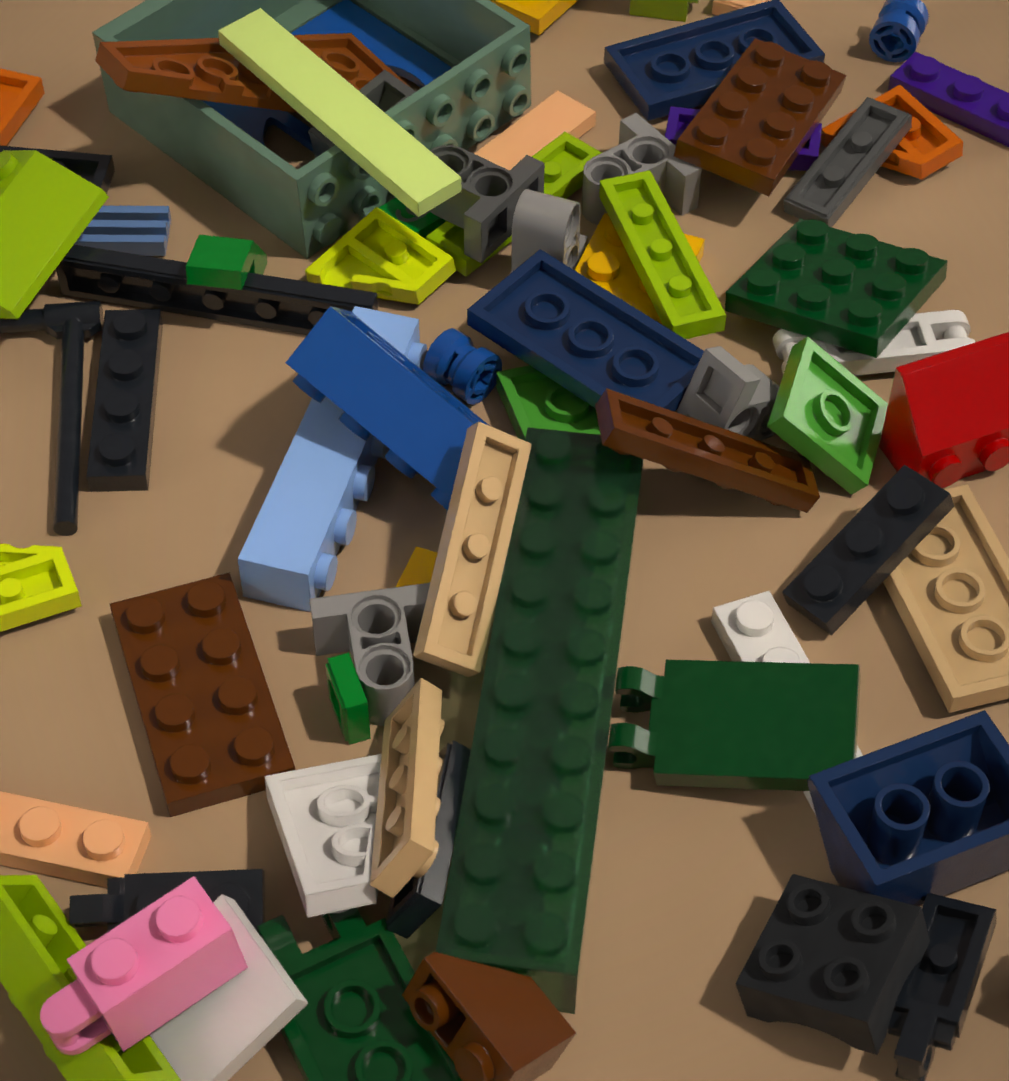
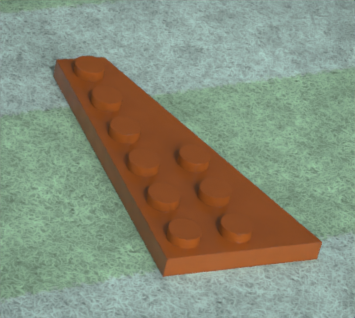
(210, 73)

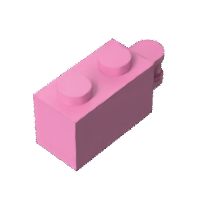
(144, 972)

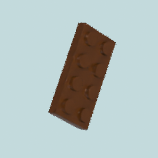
(760, 116)
(201, 693)

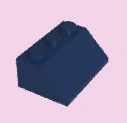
(919, 812)

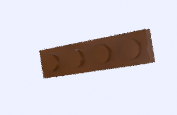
(705, 451)

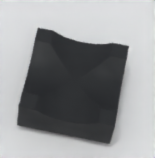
(833, 961)

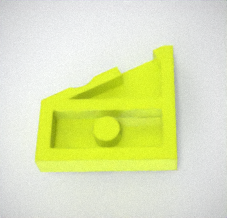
(383, 259)

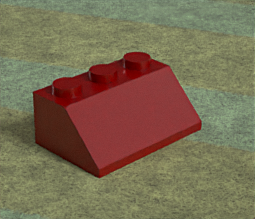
(951, 413)

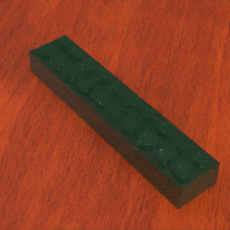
(545, 718)

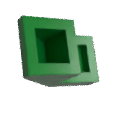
(224, 262)

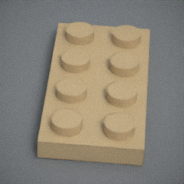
(957, 605)

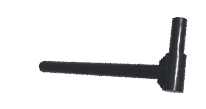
(72, 324)

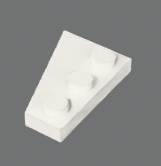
(328, 831)

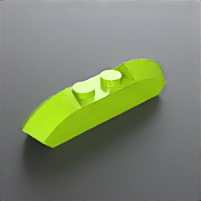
(35, 967)

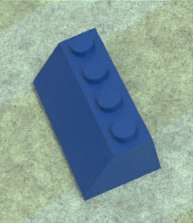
(384, 398)

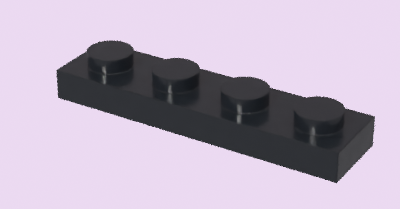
(125, 401)

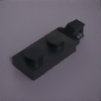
(137, 891)
(942, 984)

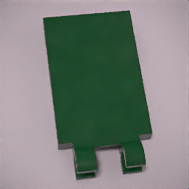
(738, 722)
(355, 1007)

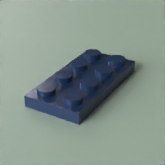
(691, 60)
(584, 335)

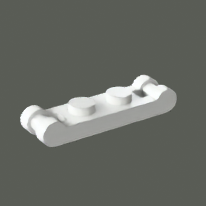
(911, 344)

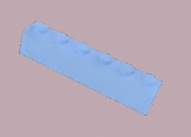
(317, 492)

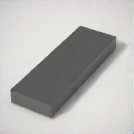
(848, 162)

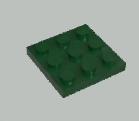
(837, 287)

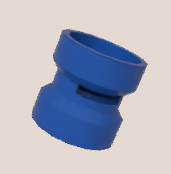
(898, 29)
(466, 368)

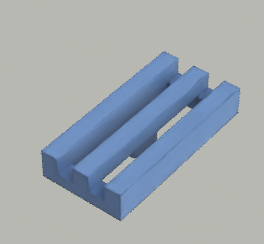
(129, 230)

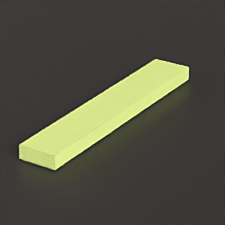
(341, 112)

